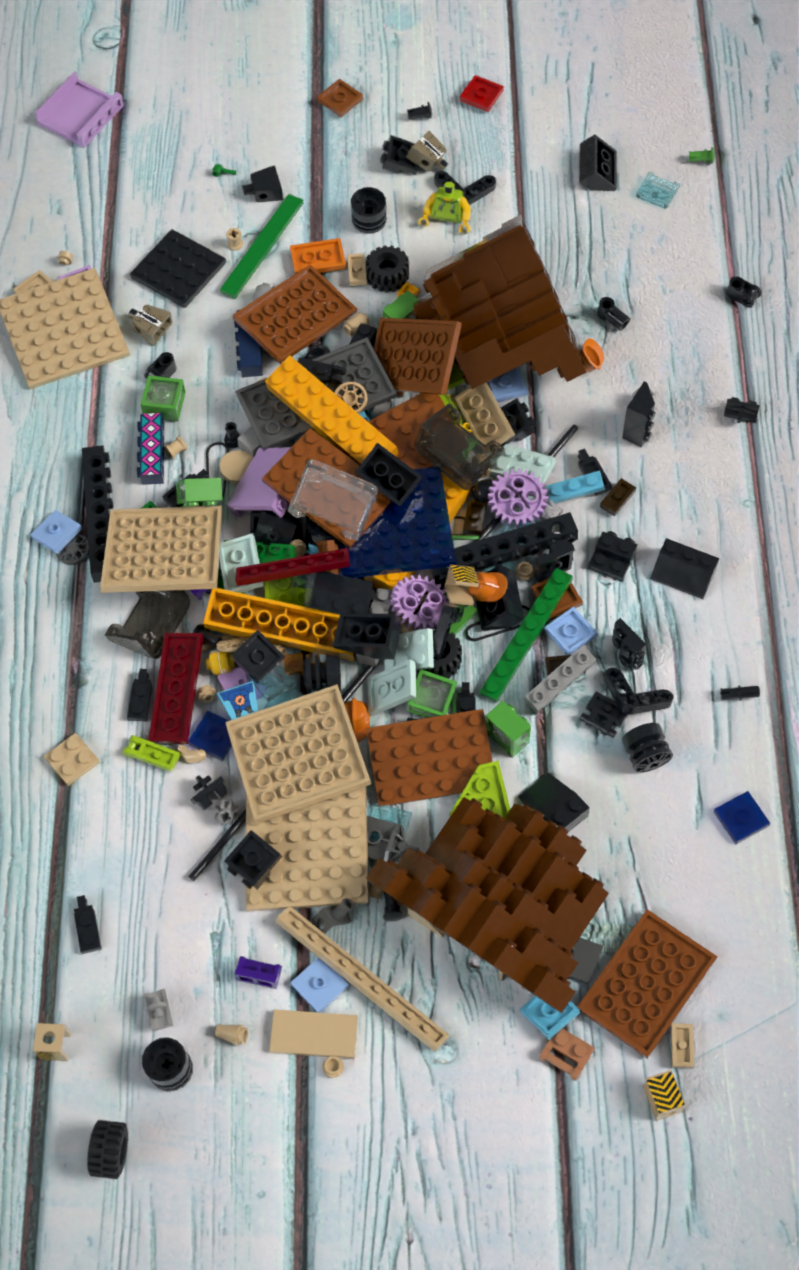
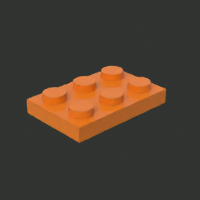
(322, 255)

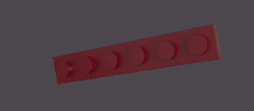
(292, 567)

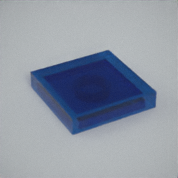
(212, 736)
(741, 817)

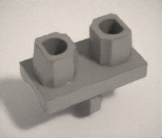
(158, 1010)

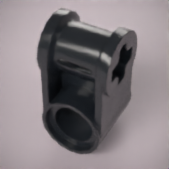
(742, 291)
(160, 367)

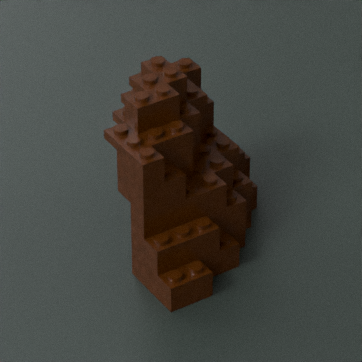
(503, 306)
(503, 893)

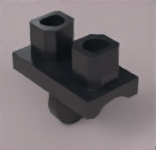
(741, 410)
(201, 798)

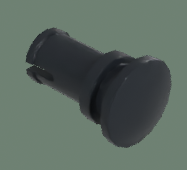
(422, 111)
(231, 435)
(209, 637)
(392, 909)

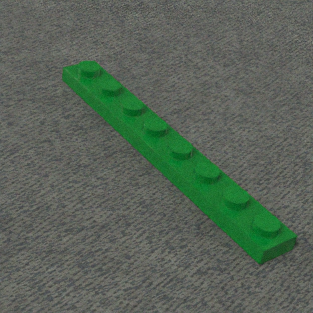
(526, 635)

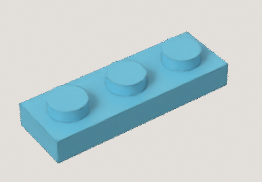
(575, 487)

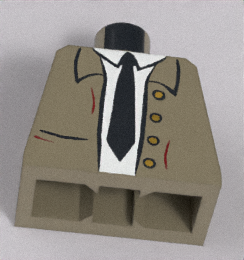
(428, 153)
(150, 322)

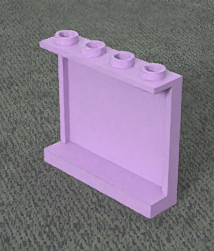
(78, 110)
(252, 492)

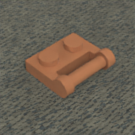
(571, 1048)

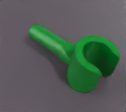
(218, 169)

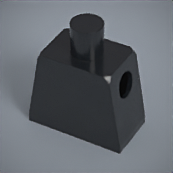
(264, 185)

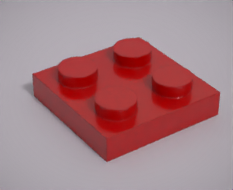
(481, 93)

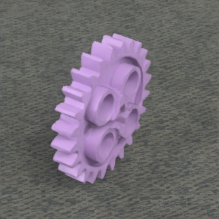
(505, 507)
(405, 595)

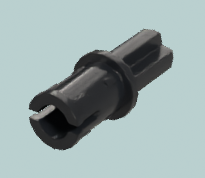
(739, 693)

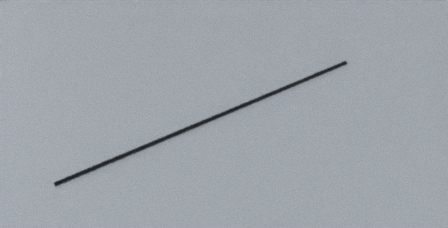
(356, 684)

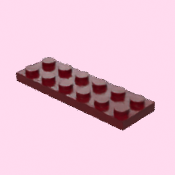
(176, 688)

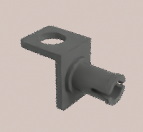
(334, 915)

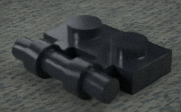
(607, 710)

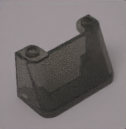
(455, 449)
(149, 621)

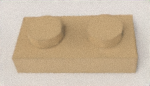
(357, 269)
(682, 1045)

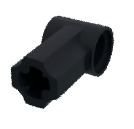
(608, 311)

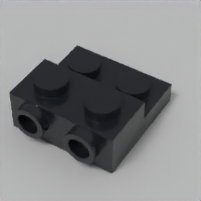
(395, 156)
(518, 419)
(613, 555)
(559, 557)
(630, 644)
(252, 860)

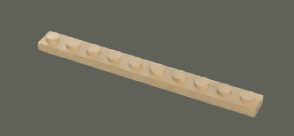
(362, 979)

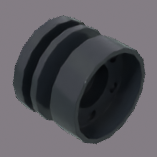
(368, 210)
(322, 673)
(647, 747)
(159, 1056)

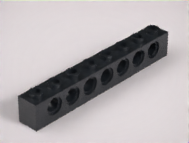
(91, 458)
(510, 540)

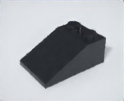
(368, 634)
(556, 802)

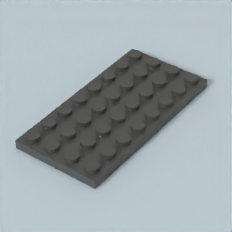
(277, 424)

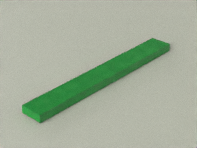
(261, 246)

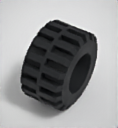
(387, 258)
(452, 662)
(107, 1149)

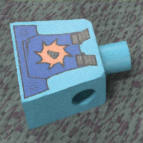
(239, 700)

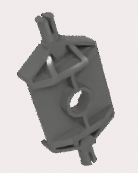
(391, 843)

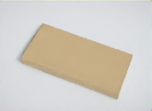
(484, 414)
(313, 1034)

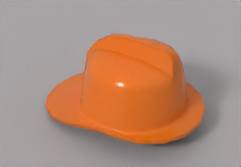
(592, 355)
(491, 586)
(359, 718)

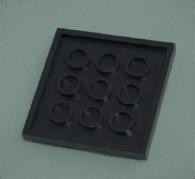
(178, 268)

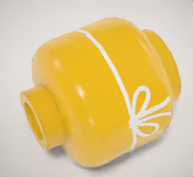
(220, 662)

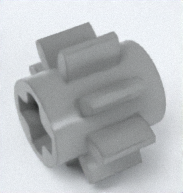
(222, 816)

